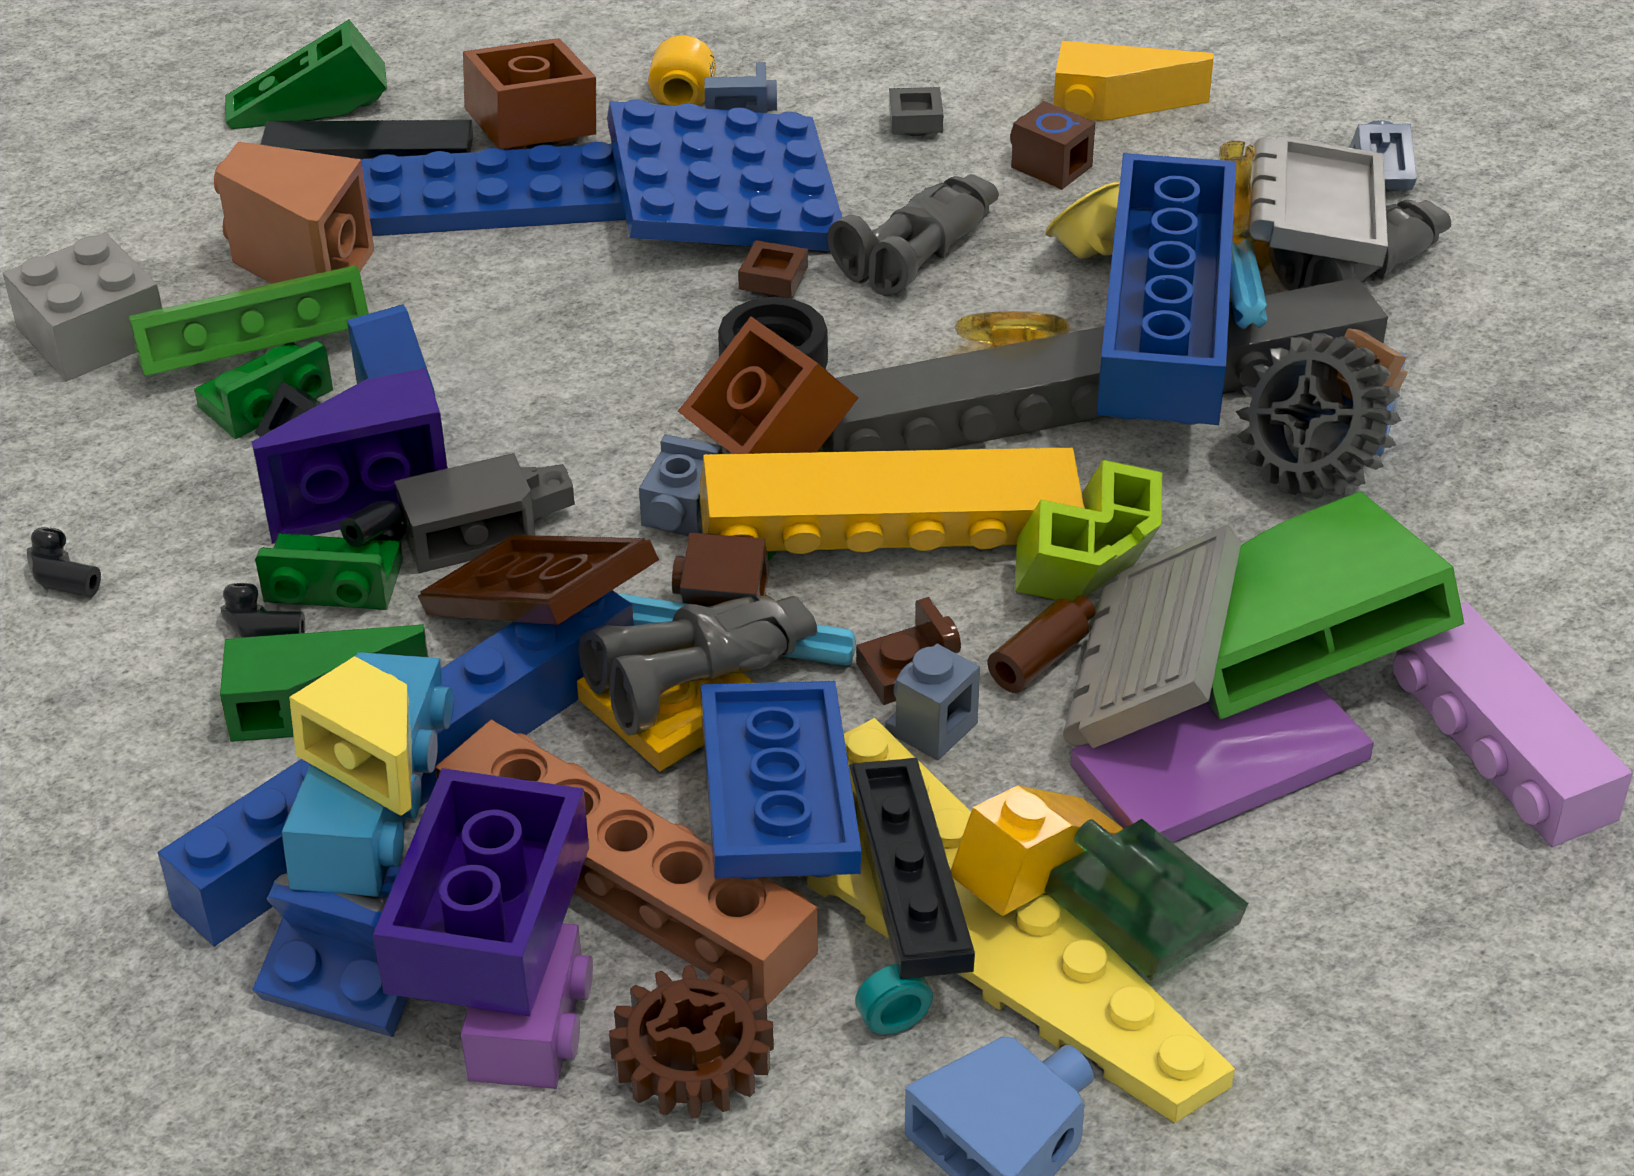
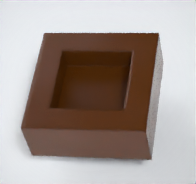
(773, 269)

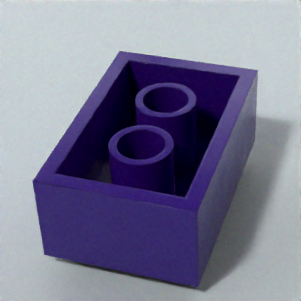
(483, 892)

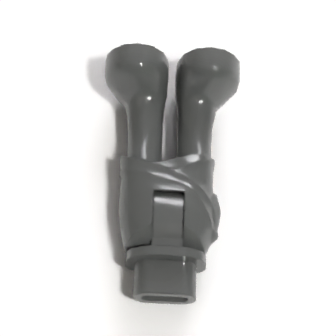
(1410, 231)
(912, 233)
(696, 645)

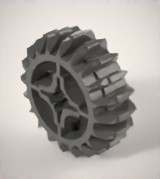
(1313, 371)

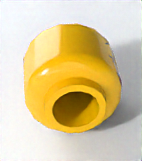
(680, 71)

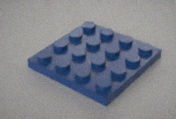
(721, 175)

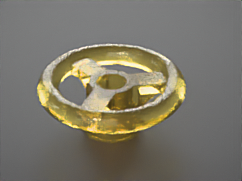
(1010, 327)

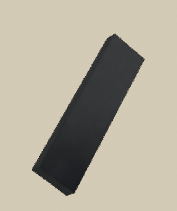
(371, 137)
(910, 869)

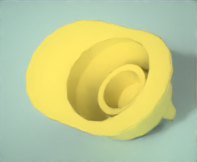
(1088, 223)

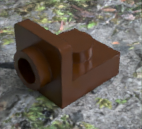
(886, 656)

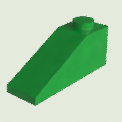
(313, 83)

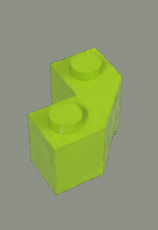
(1077, 549)

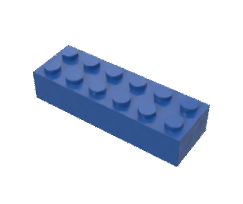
(1169, 291)

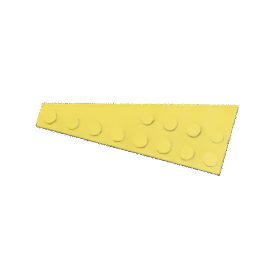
(1053, 969)

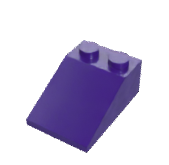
(349, 453)

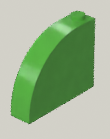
(1327, 599)

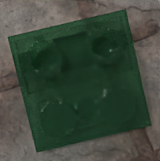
(1144, 896)

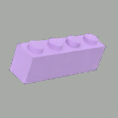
(1515, 729)

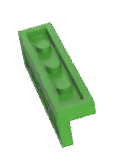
(247, 320)

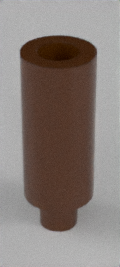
(1040, 643)

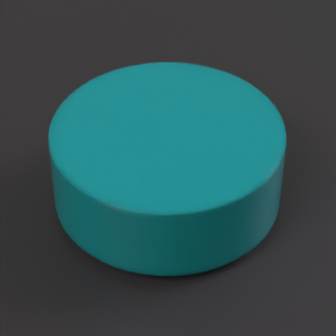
(892, 1003)

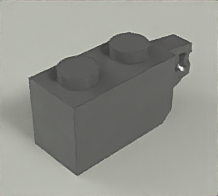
(475, 506)

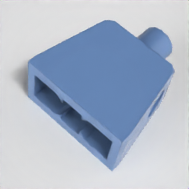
(1000, 1111)

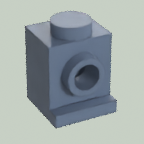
(671, 487)
(935, 701)

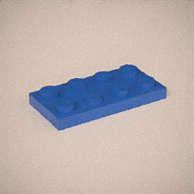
(778, 781)

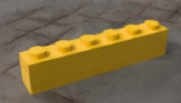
(883, 497)

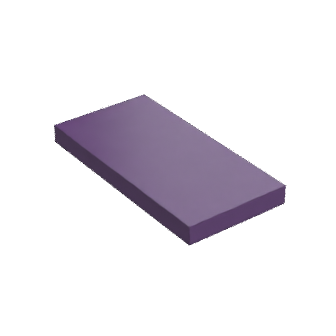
(1209, 769)

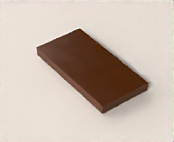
(537, 578)

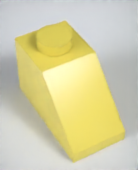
(358, 731)

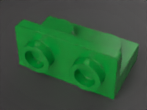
(243, 395)
(329, 571)

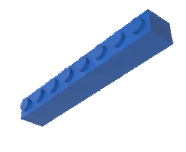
(516, 677)

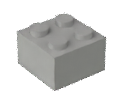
(80, 304)

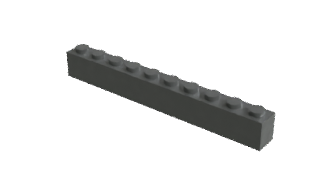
(1057, 377)

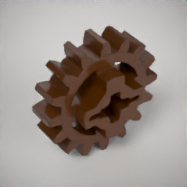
(686, 1040)

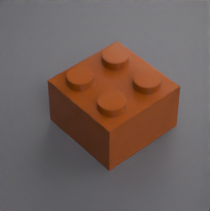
(529, 93)
(767, 397)

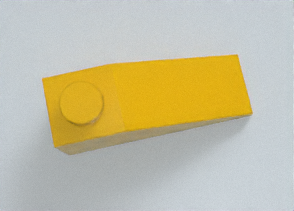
(1129, 80)
(1017, 843)

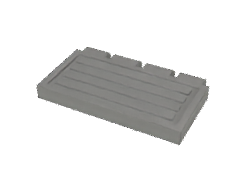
(1319, 199)
(1154, 640)

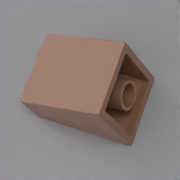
(293, 211)

